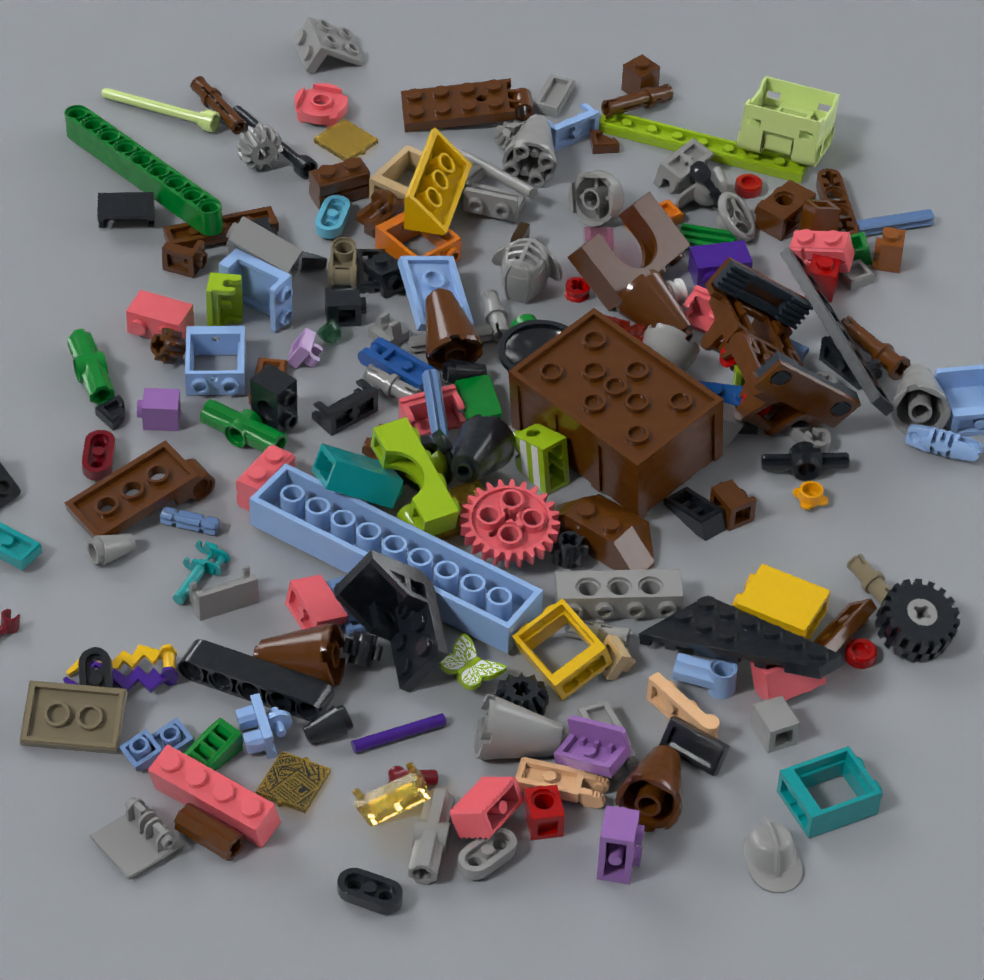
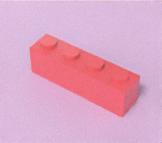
(215, 794)

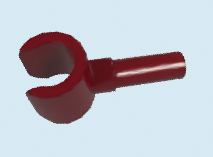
(9, 625)

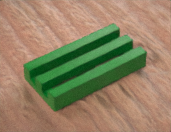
(702, 235)

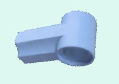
(715, 675)

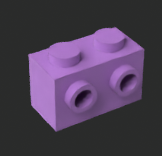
(618, 844)

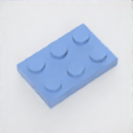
(426, 274)

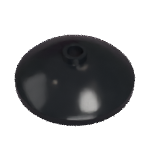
(525, 339)

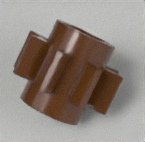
(168, 346)

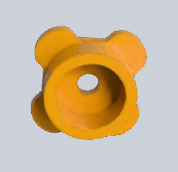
(810, 495)

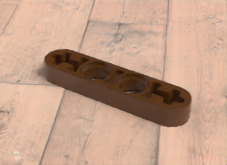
(839, 191)

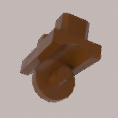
(382, 208)

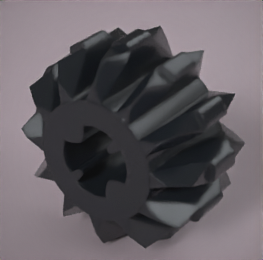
(524, 692)

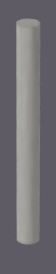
(501, 175)

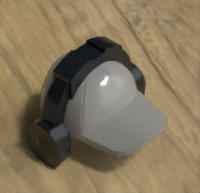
(706, 185)

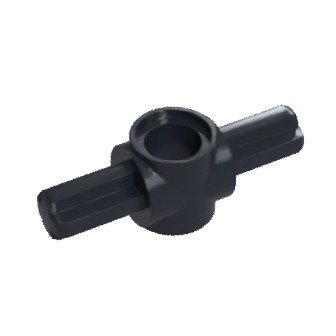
(805, 461)

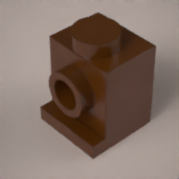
(735, 502)

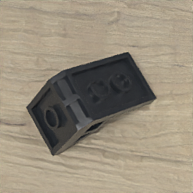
(399, 607)

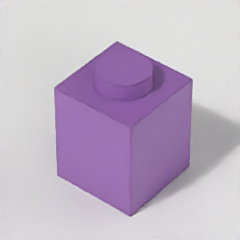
(160, 409)

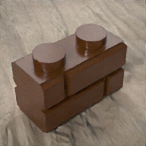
(343, 179)

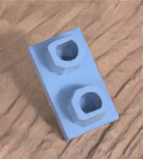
(274, 723)

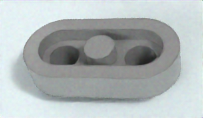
(485, 855)

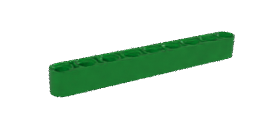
(144, 170)

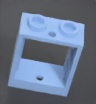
(201, 342)

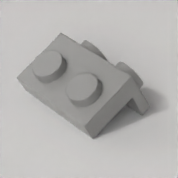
(493, 202)

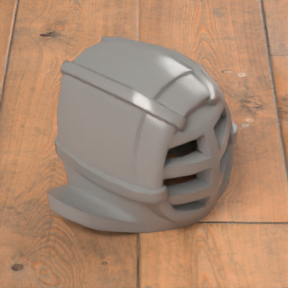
(520, 278)

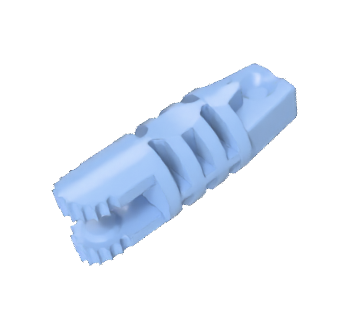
(943, 442)

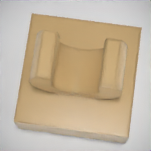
(620, 657)

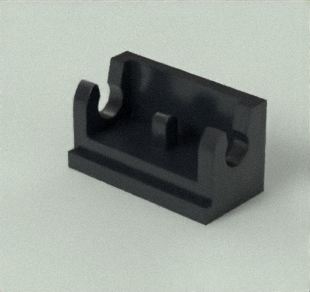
(126, 206)
(833, 359)
(348, 409)

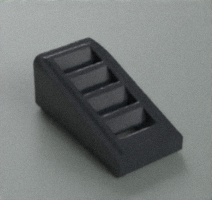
(699, 514)

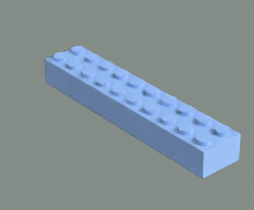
(344, 529)

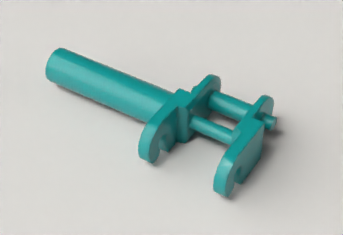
(201, 567)

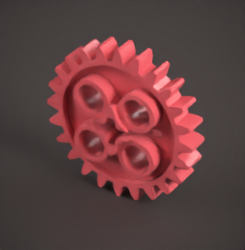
(517, 524)

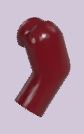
(430, 776)

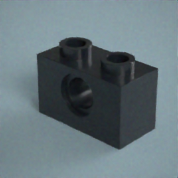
(275, 398)

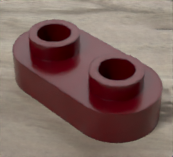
(98, 454)

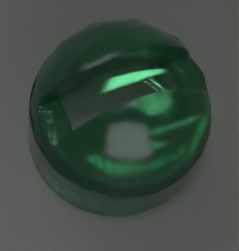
(330, 332)

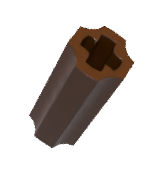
(209, 831)

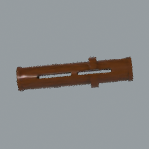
(203, 90)
(646, 98)

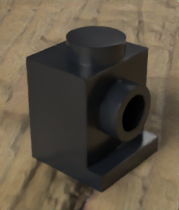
(344, 307)

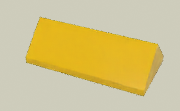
(435, 186)

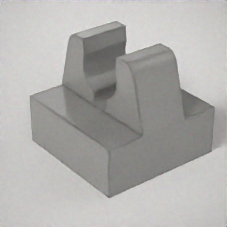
(389, 329)

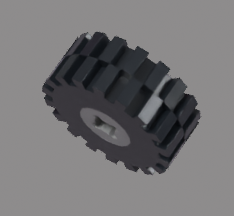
(921, 635)

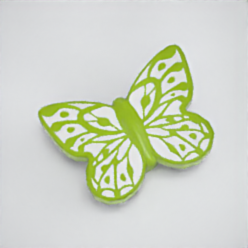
(468, 667)

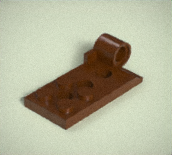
(181, 482)

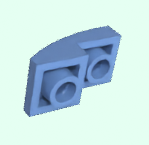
(146, 747)

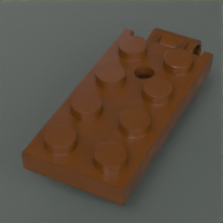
(465, 105)

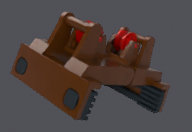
(766, 354)

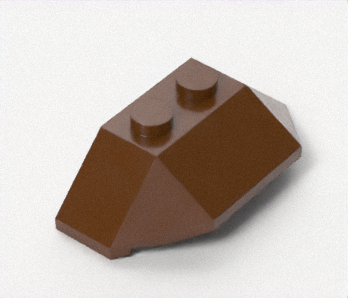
(611, 532)

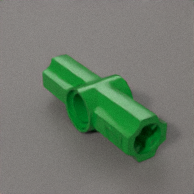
(90, 366)
(241, 427)

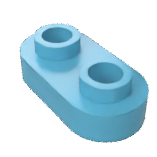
(332, 216)

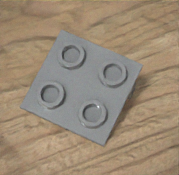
(136, 839)

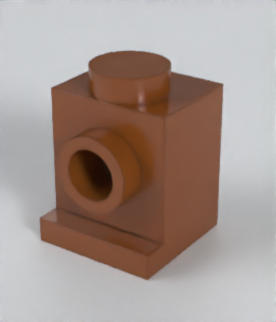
(889, 250)

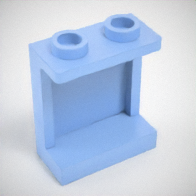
(262, 286)
(966, 398)

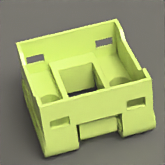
(789, 124)

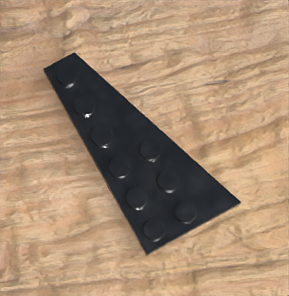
(732, 635)

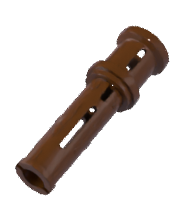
(891, 361)

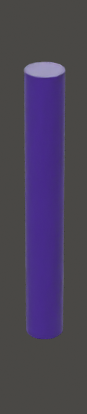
(398, 733)

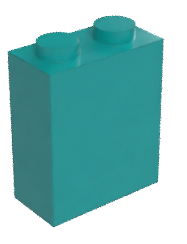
(357, 476)

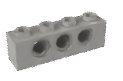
(620, 593)

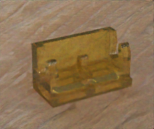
(392, 797)

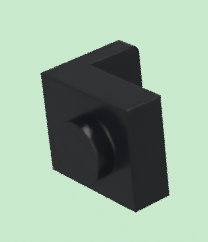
(385, 271)

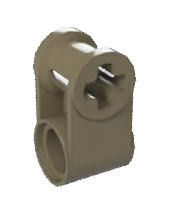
(343, 263)

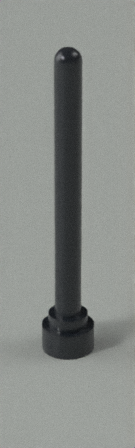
(301, 163)

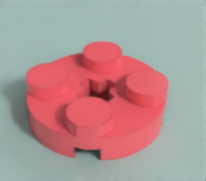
(310, 110)

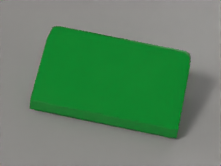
(478, 396)

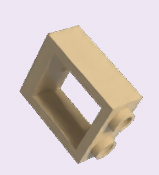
(385, 177)

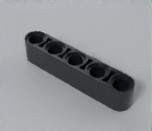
(247, 675)

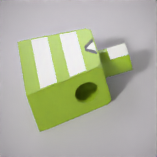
(542, 457)

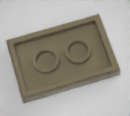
(73, 717)

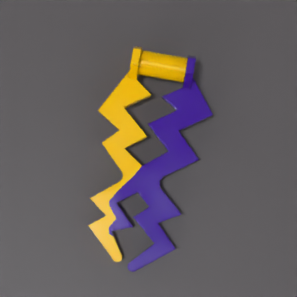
(151, 681)

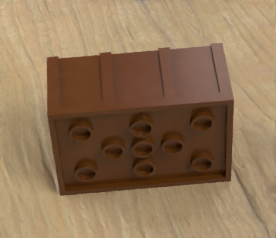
(626, 411)

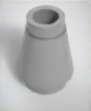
(108, 548)

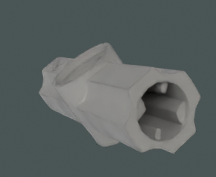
(431, 836)

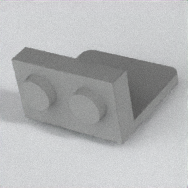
(321, 38)

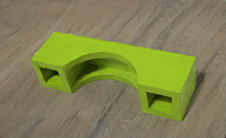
(400, 448)

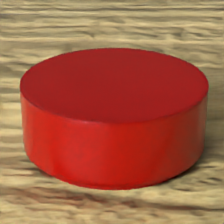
(748, 186)
(860, 653)

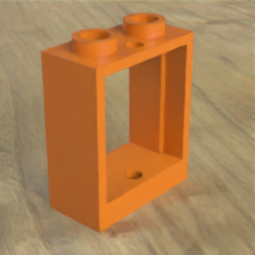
(392, 234)

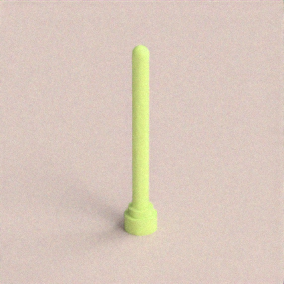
(207, 119)

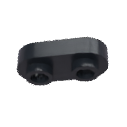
(101, 677)
(371, 892)

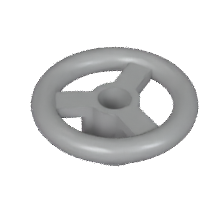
(732, 218)

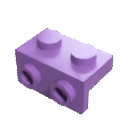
(593, 747)

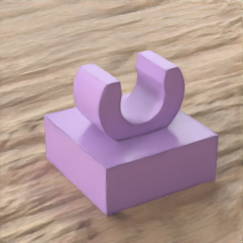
(304, 350)

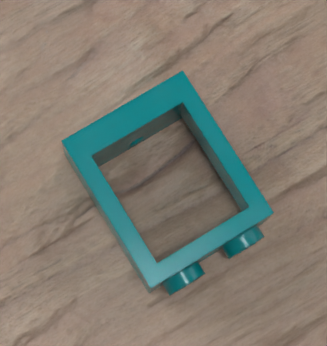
(843, 762)

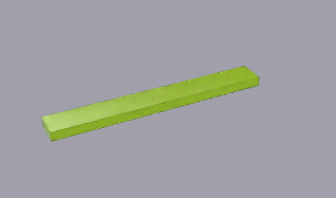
(724, 150)

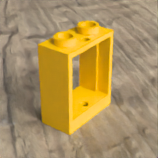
(576, 671)

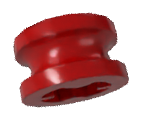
(575, 295)

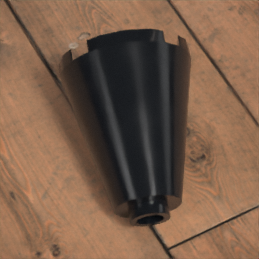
(481, 448)

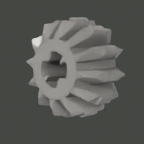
(259, 146)

